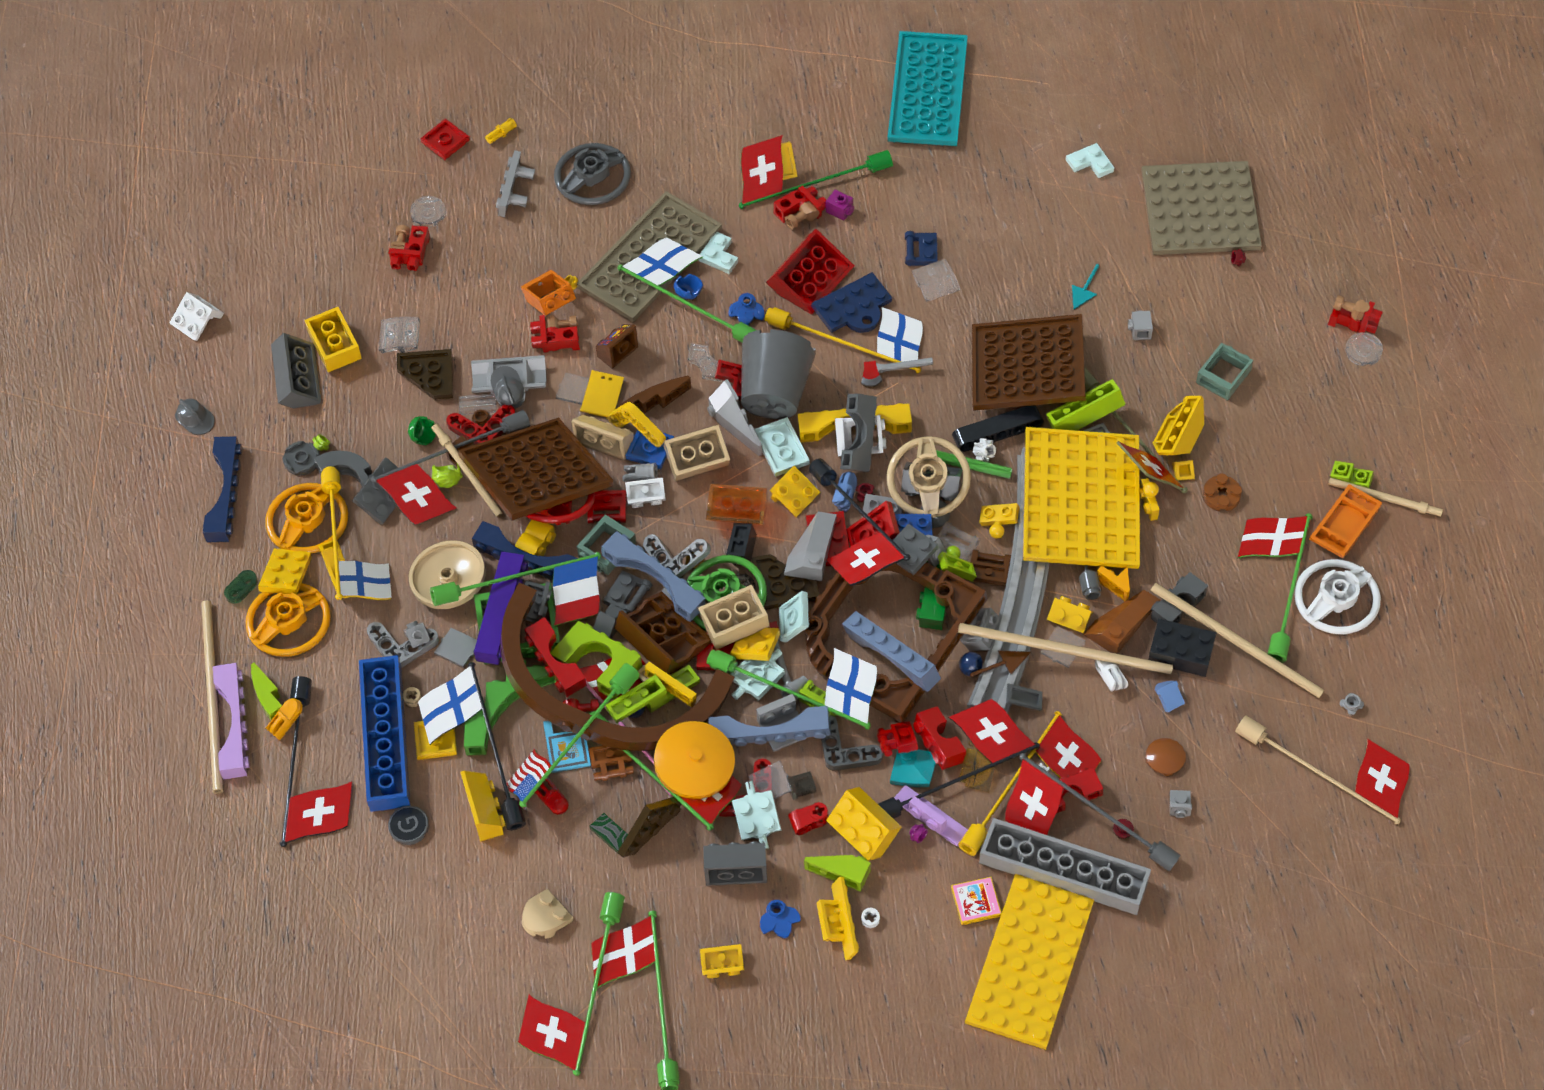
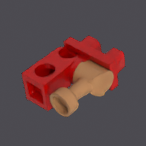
(800, 200)
(409, 252)
(1356, 316)
(555, 333)

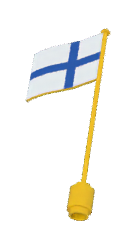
(896, 341)
(354, 577)

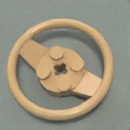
(928, 486)

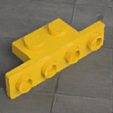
(837, 919)

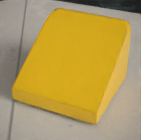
(1183, 470)

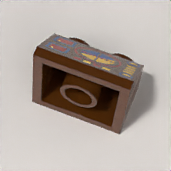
(617, 345)

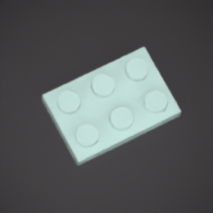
(781, 446)

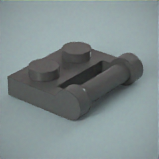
(622, 590)

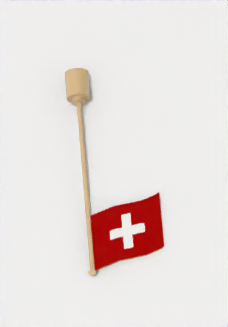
(1379, 779)

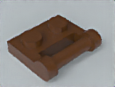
(990, 572)

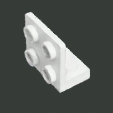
(194, 315)

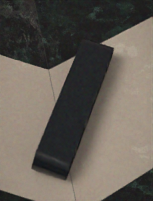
(998, 427)

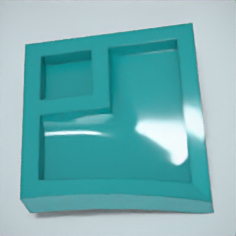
(913, 769)

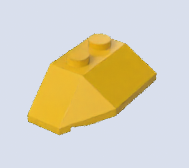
(1181, 427)

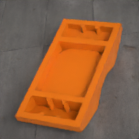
(1346, 521)

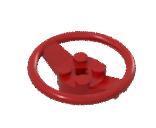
(562, 512)

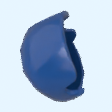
(688, 287)

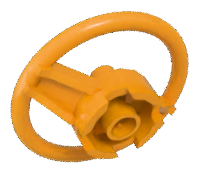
(303, 515)
(295, 616)

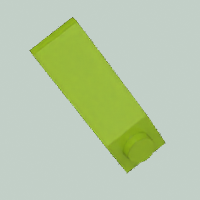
(852, 868)

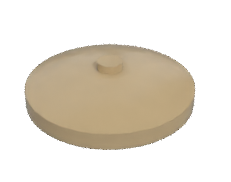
(445, 564)

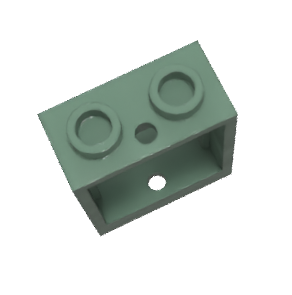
(1218, 385)
(609, 526)

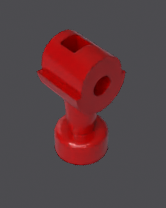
(585, 707)

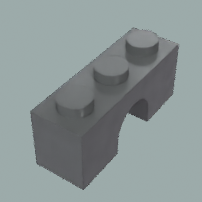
(1188, 589)

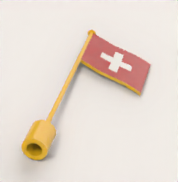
(1060, 751)

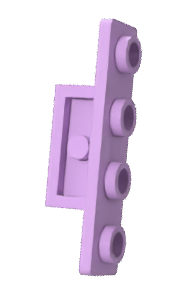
(931, 816)

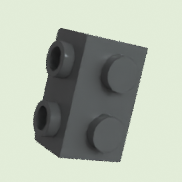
(538, 609)

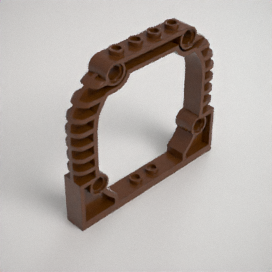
(901, 695)

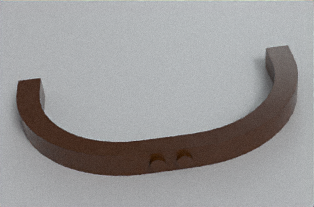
(573, 719)

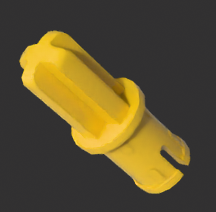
(501, 130)

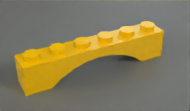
(818, 424)

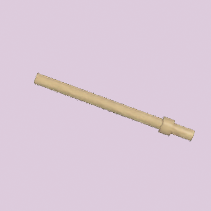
(445, 441)
(1422, 507)

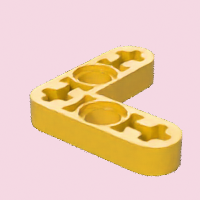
(630, 413)

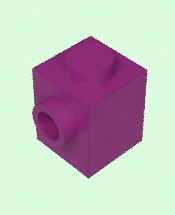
(839, 205)

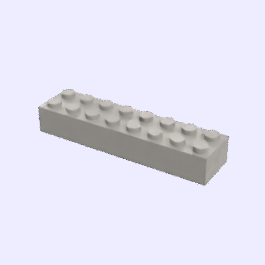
(1065, 866)

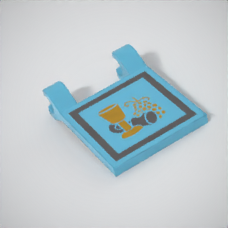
(575, 758)

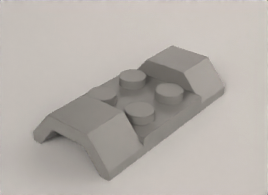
(530, 369)

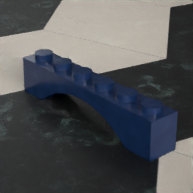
(218, 520)
(491, 540)

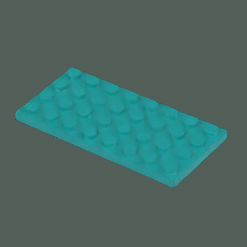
(927, 88)

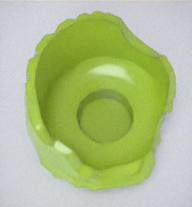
(446, 475)

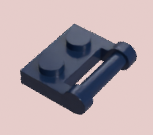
(927, 248)

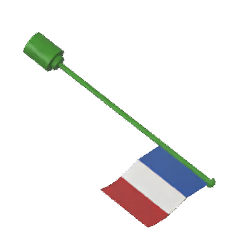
(573, 589)

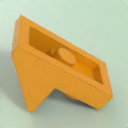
(1116, 584)

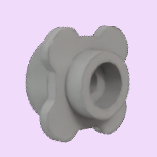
(1352, 698)

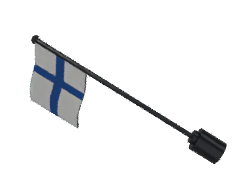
(453, 706)

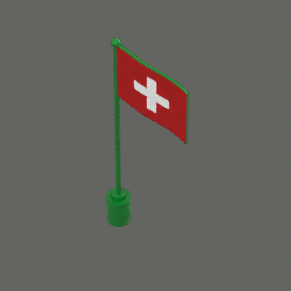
(764, 170)

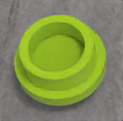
(321, 442)

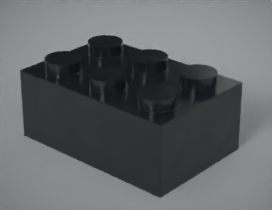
(1182, 646)

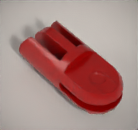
(553, 799)

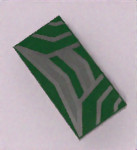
(609, 832)

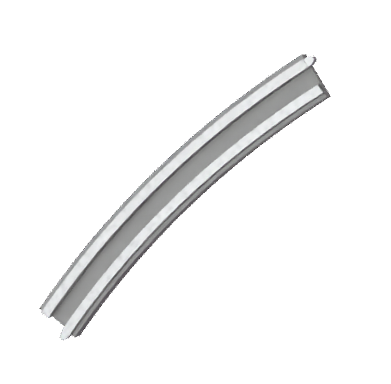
(1017, 614)

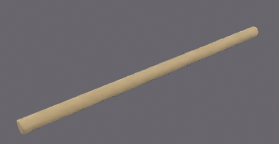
(1065, 648)
(211, 696)

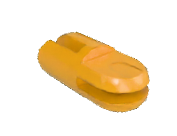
(285, 718)

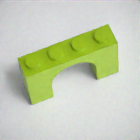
(584, 640)

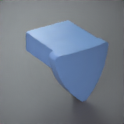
(1169, 695)

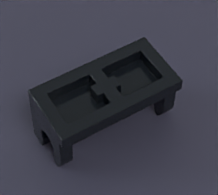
(742, 541)

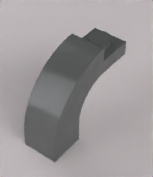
(346, 463)

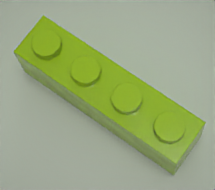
(1079, 414)

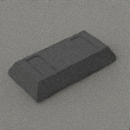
(1024, 697)

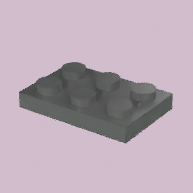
(373, 497)

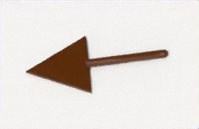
(1011, 659)

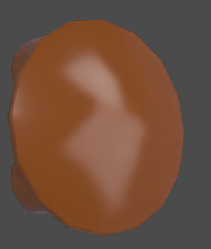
(1165, 756)

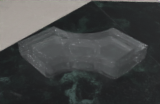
(701, 357)

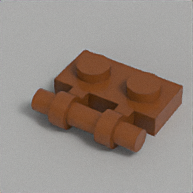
(606, 756)

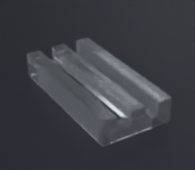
(477, 401)

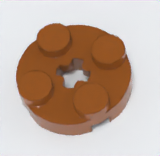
(1222, 483)

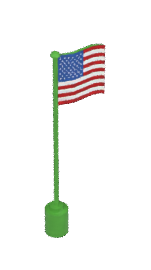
(537, 768)

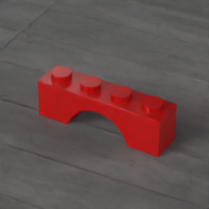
(567, 675)

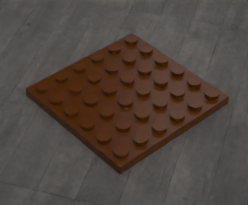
(1028, 362)
(535, 468)

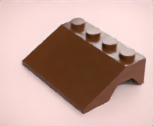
(662, 633)

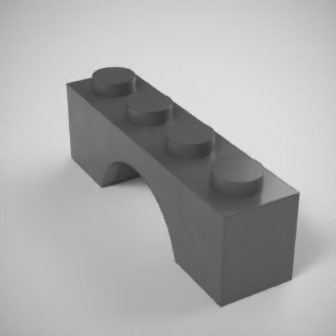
(862, 411)

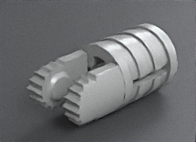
(640, 472)

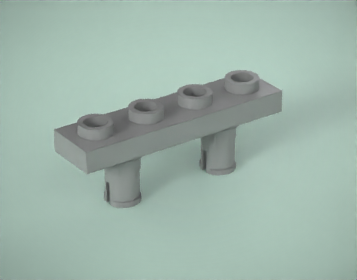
(508, 196)

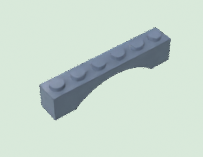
(623, 553)
(907, 660)
(810, 723)

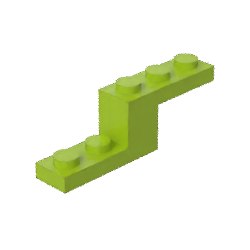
(649, 694)

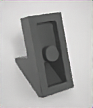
(606, 621)

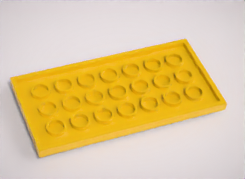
(1029, 962)

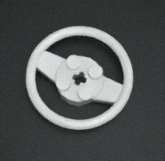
(1331, 599)

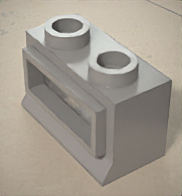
(985, 618)

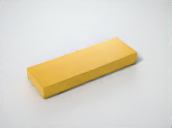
(672, 685)

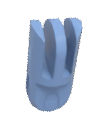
(848, 484)

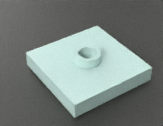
(793, 616)

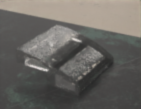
(936, 280)
(399, 334)

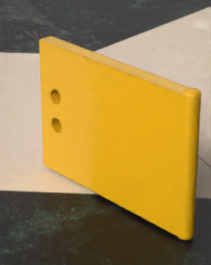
(602, 394)

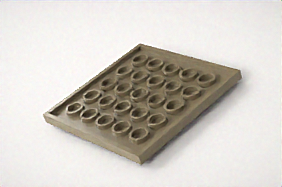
(1200, 208)

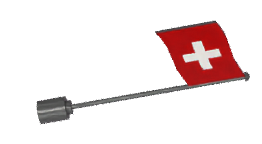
(417, 492)
(1038, 799)

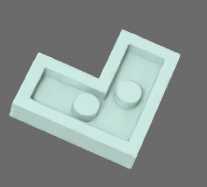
(1092, 157)
(715, 254)

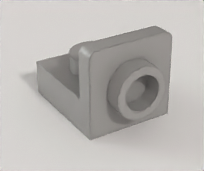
(1180, 803)

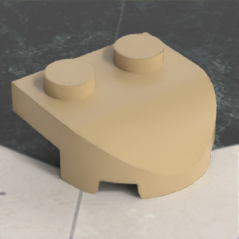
(544, 915)

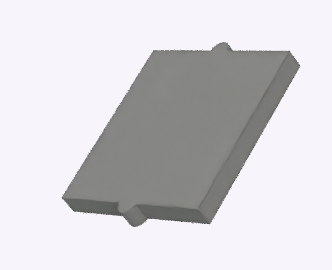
(456, 647)

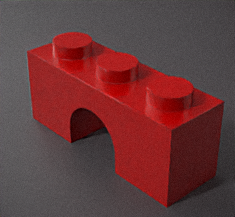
(945, 751)
(1085, 783)

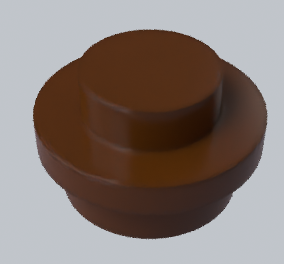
(480, 417)

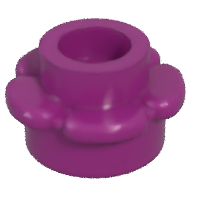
(918, 833)

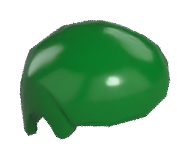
(421, 431)

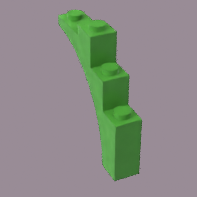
(498, 698)

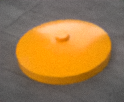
(694, 760)

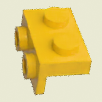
(1069, 614)
(722, 960)

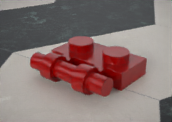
(902, 738)

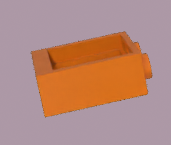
(549, 282)

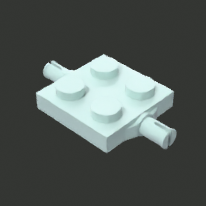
(765, 669)
(756, 814)

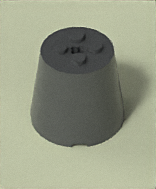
(774, 372)

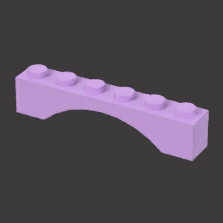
(232, 756)

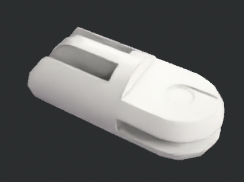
(1111, 675)

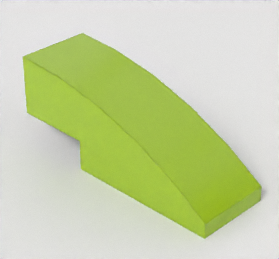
(266, 692)

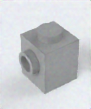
(1140, 325)

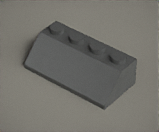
(295, 372)

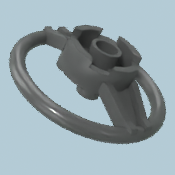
(590, 169)

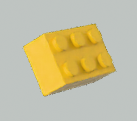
(333, 339)
(863, 823)

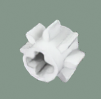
(984, 450)

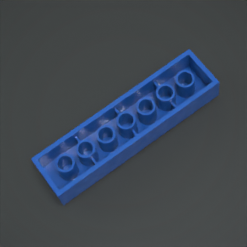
(384, 733)

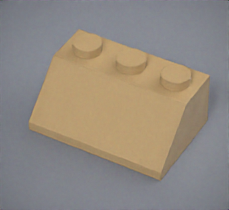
(602, 436)
(734, 617)

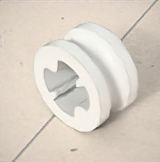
(867, 923)

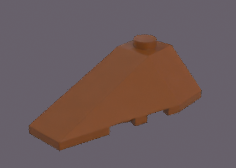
(1120, 624)

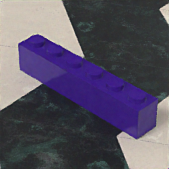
(488, 641)

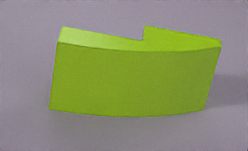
(1346, 472)

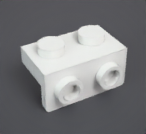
(645, 492)

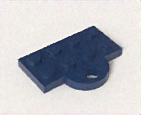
(853, 305)

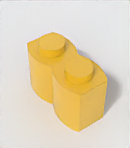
(536, 538)

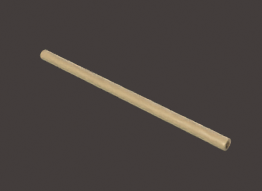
(1237, 640)

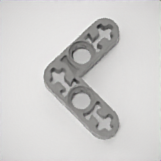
(671, 562)
(401, 650)

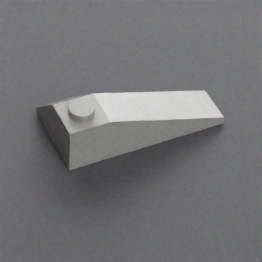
(726, 411)
(811, 551)

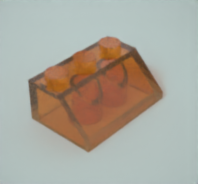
(737, 504)

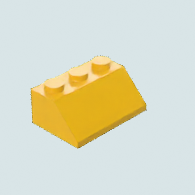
(483, 805)

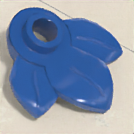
(748, 311)
(780, 921)

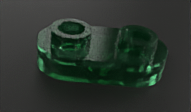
(240, 587)

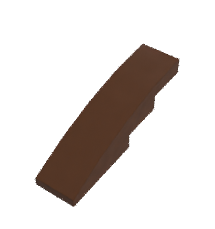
(660, 394)

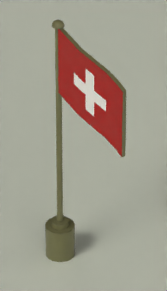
(1146, 462)

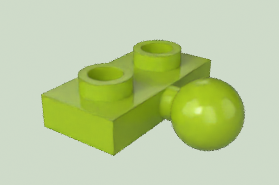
(952, 562)

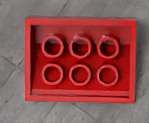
(810, 272)

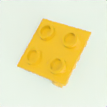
(794, 491)

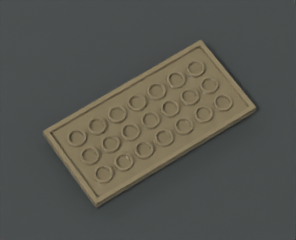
(664, 219)

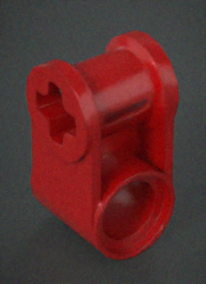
(807, 819)

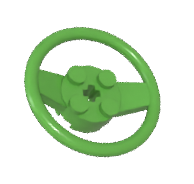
(710, 584)

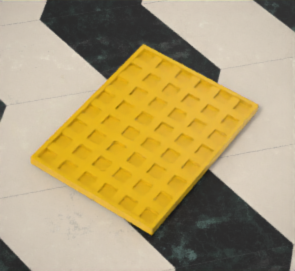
(1080, 499)

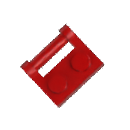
(608, 500)

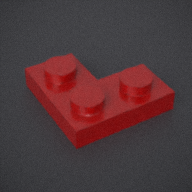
(732, 372)

